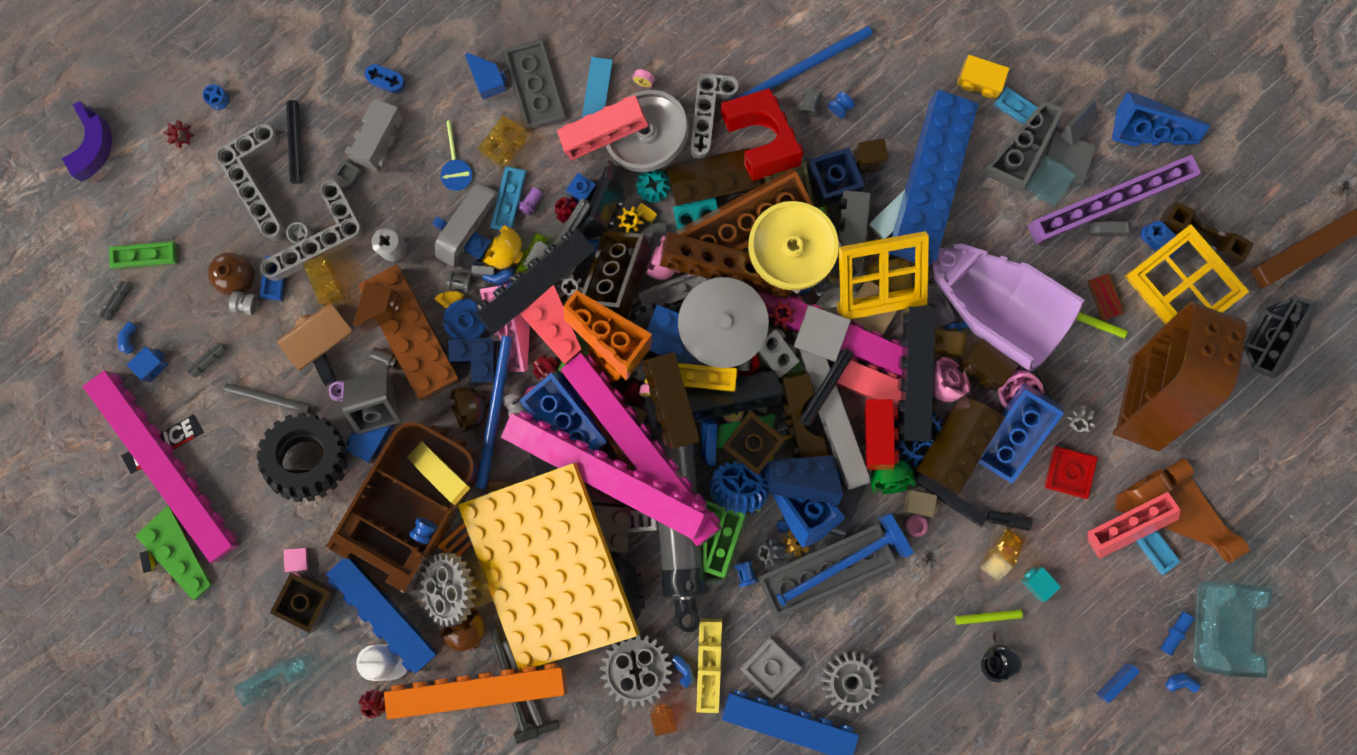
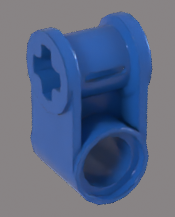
(1160, 236)

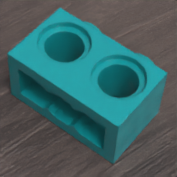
(693, 210)

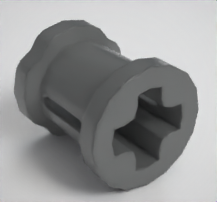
(810, 103)
(451, 281)

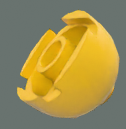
(504, 249)

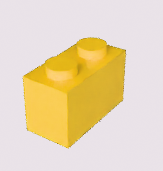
(982, 77)

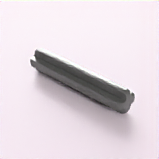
(576, 218)

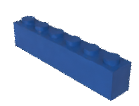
(382, 614)
(789, 725)

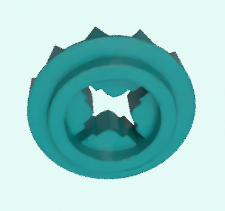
(649, 194)

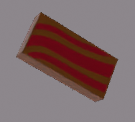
(1105, 297)

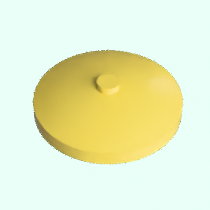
(793, 245)

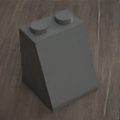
(370, 401)

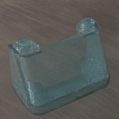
(1227, 629)

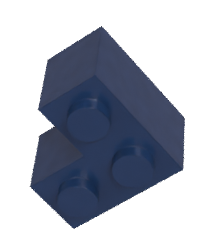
(478, 353)

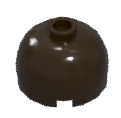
(468, 407)

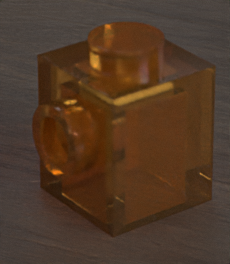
(663, 719)

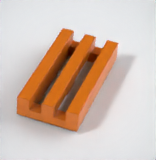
(443, 545)

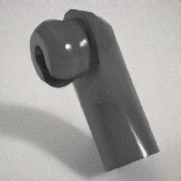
(651, 229)

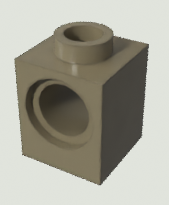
(921, 503)

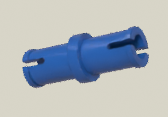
(1177, 633)

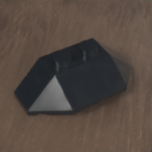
(604, 204)
(1279, 335)
(630, 582)

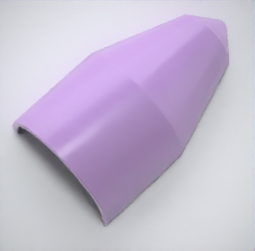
(1007, 302)

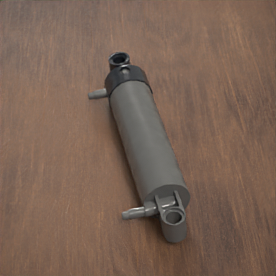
(680, 557)

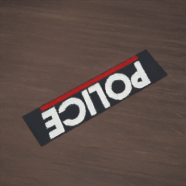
(174, 436)

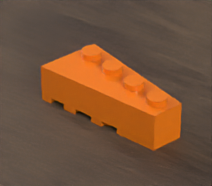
(610, 334)

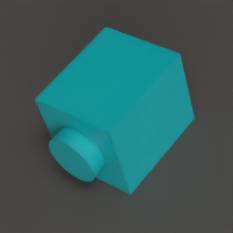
(1040, 583)

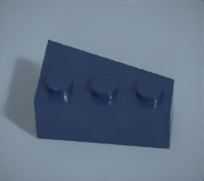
(805, 478)

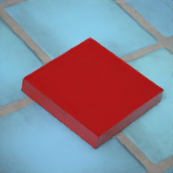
(1070, 472)

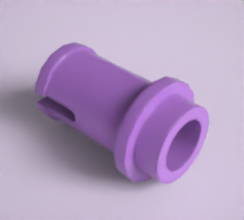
(530, 201)

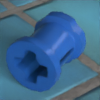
(746, 573)

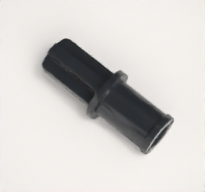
(1009, 520)

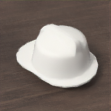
(379, 664)

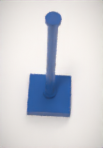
(893, 536)

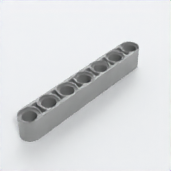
(836, 424)

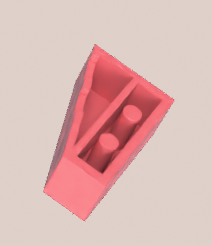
(548, 322)

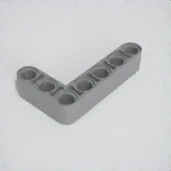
(248, 182)
(320, 239)

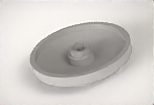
(657, 143)
(723, 322)

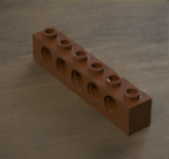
(712, 262)

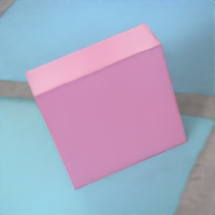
(296, 559)

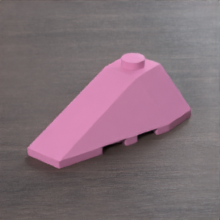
(519, 330)

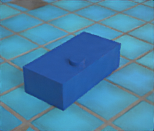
(1025, 427)

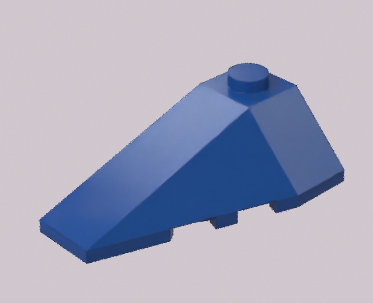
(1148, 121)
(561, 407)
(808, 519)

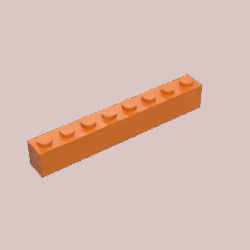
(475, 692)

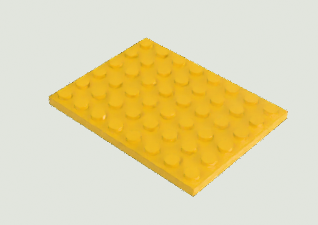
(548, 568)

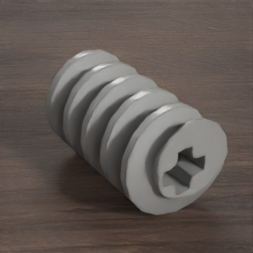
(389, 245)

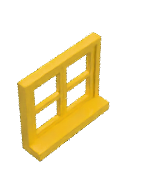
(885, 300)
(1160, 303)

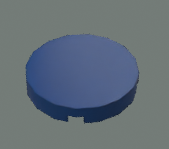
(461, 322)

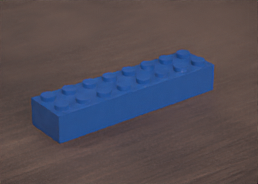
(935, 171)

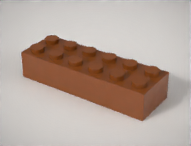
(733, 222)
(415, 339)

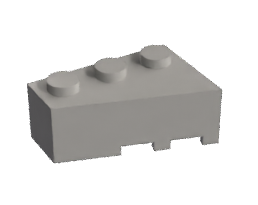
(376, 135)

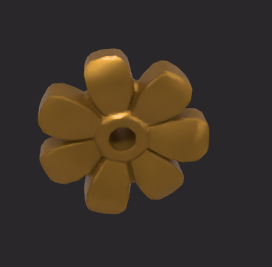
(792, 547)

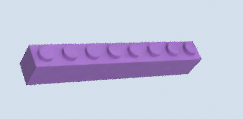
(1114, 199)

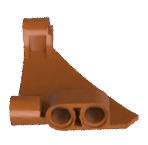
(1196, 517)

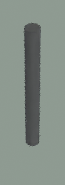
(267, 398)
(532, 705)

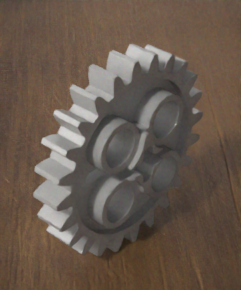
(448, 589)
(655, 666)

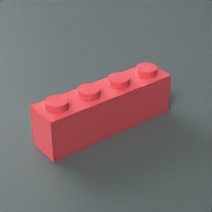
(602, 127)
(869, 382)
(1133, 525)

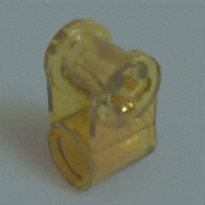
(950, 342)

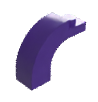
(95, 146)

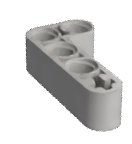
(706, 117)
(457, 232)

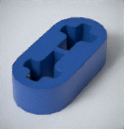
(387, 74)

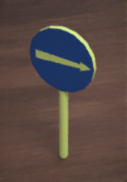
(455, 174)

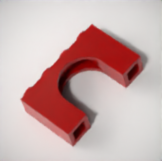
(763, 110)

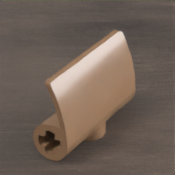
(314, 336)

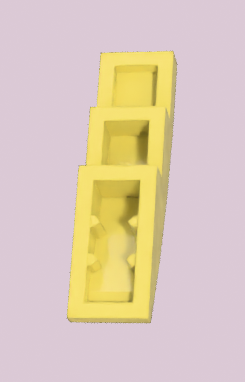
(438, 473)
(709, 665)

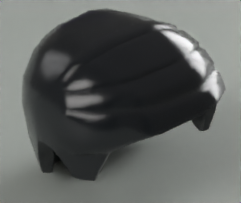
(1000, 663)

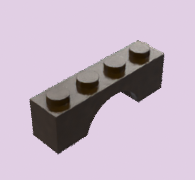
(1228, 246)
(797, 390)

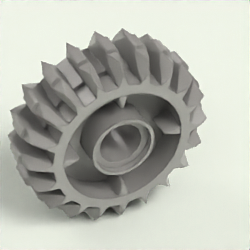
(861, 691)

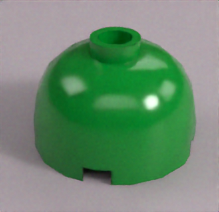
(892, 480)

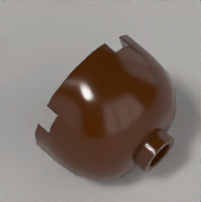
(230, 273)
(465, 635)

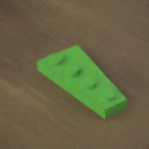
(171, 548)

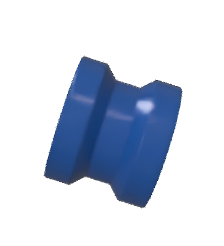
(213, 92)
(841, 105)
(423, 530)

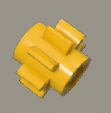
(624, 218)

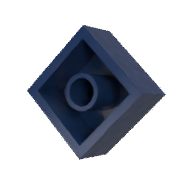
(832, 175)

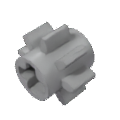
(566, 284)
(1082, 418)

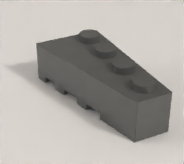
(1020, 155)
(852, 225)

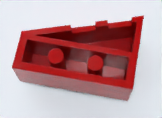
(880, 434)

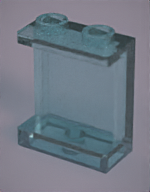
(250, 689)

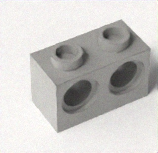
(771, 353)

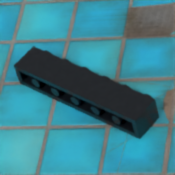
(534, 281)
(917, 374)
(750, 393)

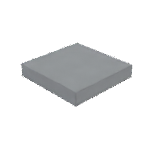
(821, 333)
(770, 668)

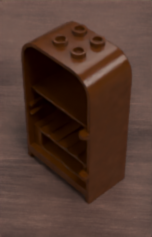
(1181, 375)
(393, 499)

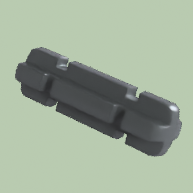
(115, 300)
(206, 359)

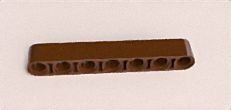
(1305, 250)

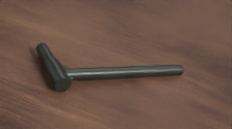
(525, 731)

